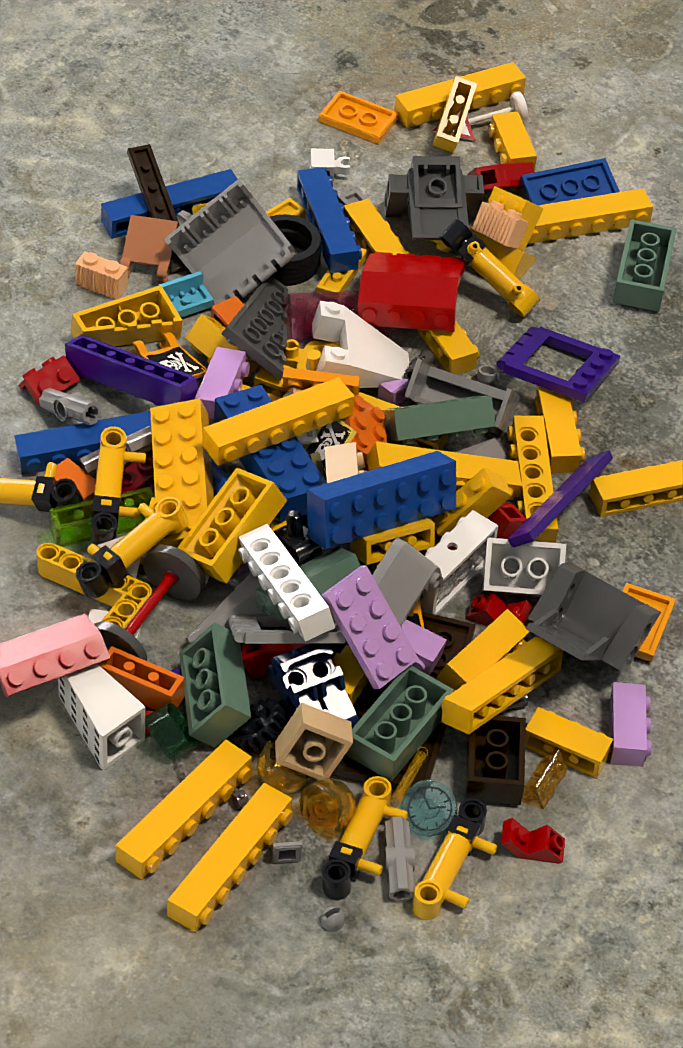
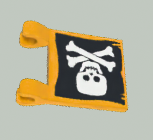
(171, 355)

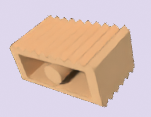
(499, 224)
(101, 275)

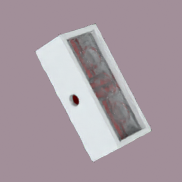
(459, 558)

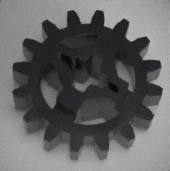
(261, 727)

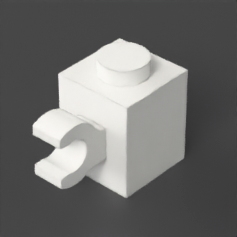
(325, 158)

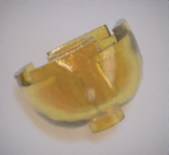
(277, 775)
(327, 806)

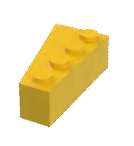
(130, 319)

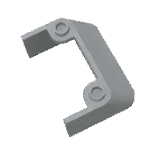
(435, 385)
(404, 576)

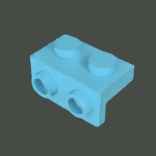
(188, 294)

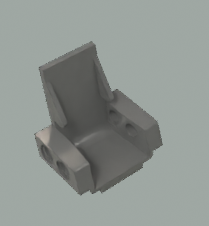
(436, 195)
(591, 618)

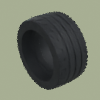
(304, 236)

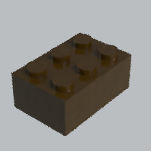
(496, 761)

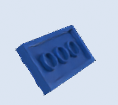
(569, 182)

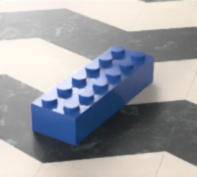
(281, 463)
(381, 499)

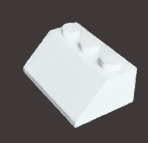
(520, 569)

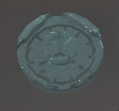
(429, 807)

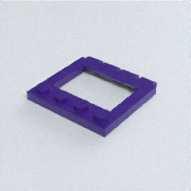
(581, 385)

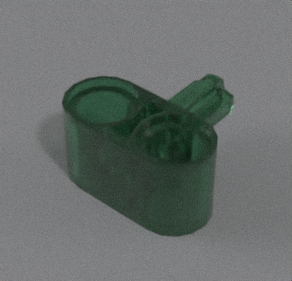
(171, 731)

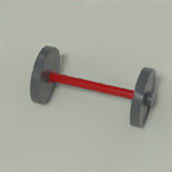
(173, 575)

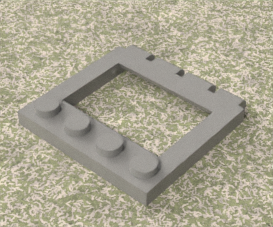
(247, 630)

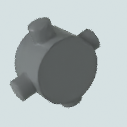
(239, 798)

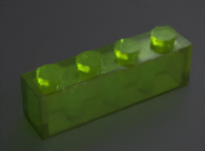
(73, 522)

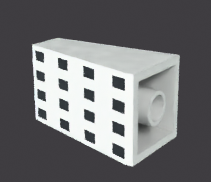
(103, 713)

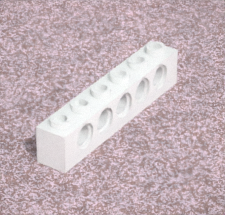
(285, 583)

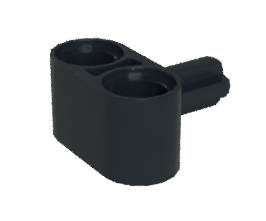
(295, 539)

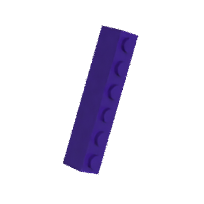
(129, 372)

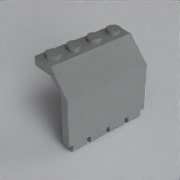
(231, 244)

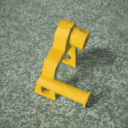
(299, 358)

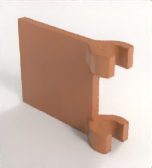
(147, 245)

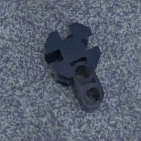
(323, 693)

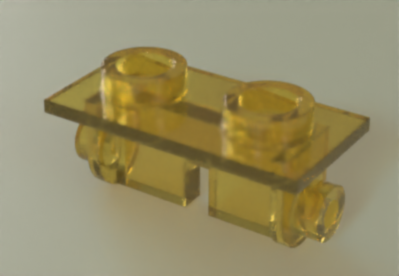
(550, 772)

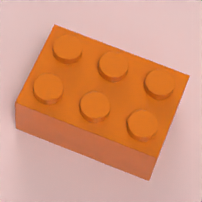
(369, 424)

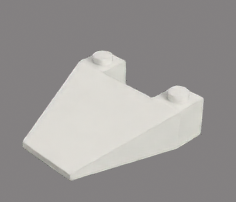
(363, 348)

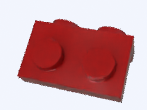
(55, 375)

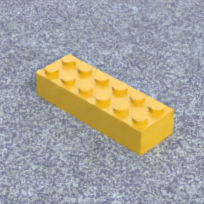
(181, 461)

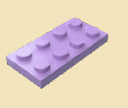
(370, 627)

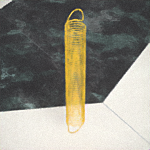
(408, 778)

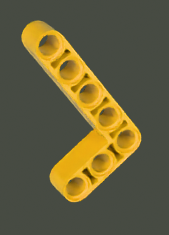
(125, 598)

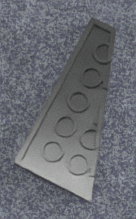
(261, 327)

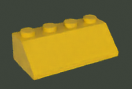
(512, 258)
(238, 508)

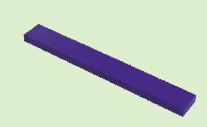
(560, 499)

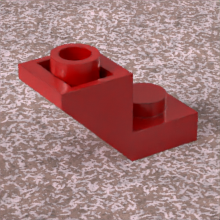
(489, 607)
(538, 845)

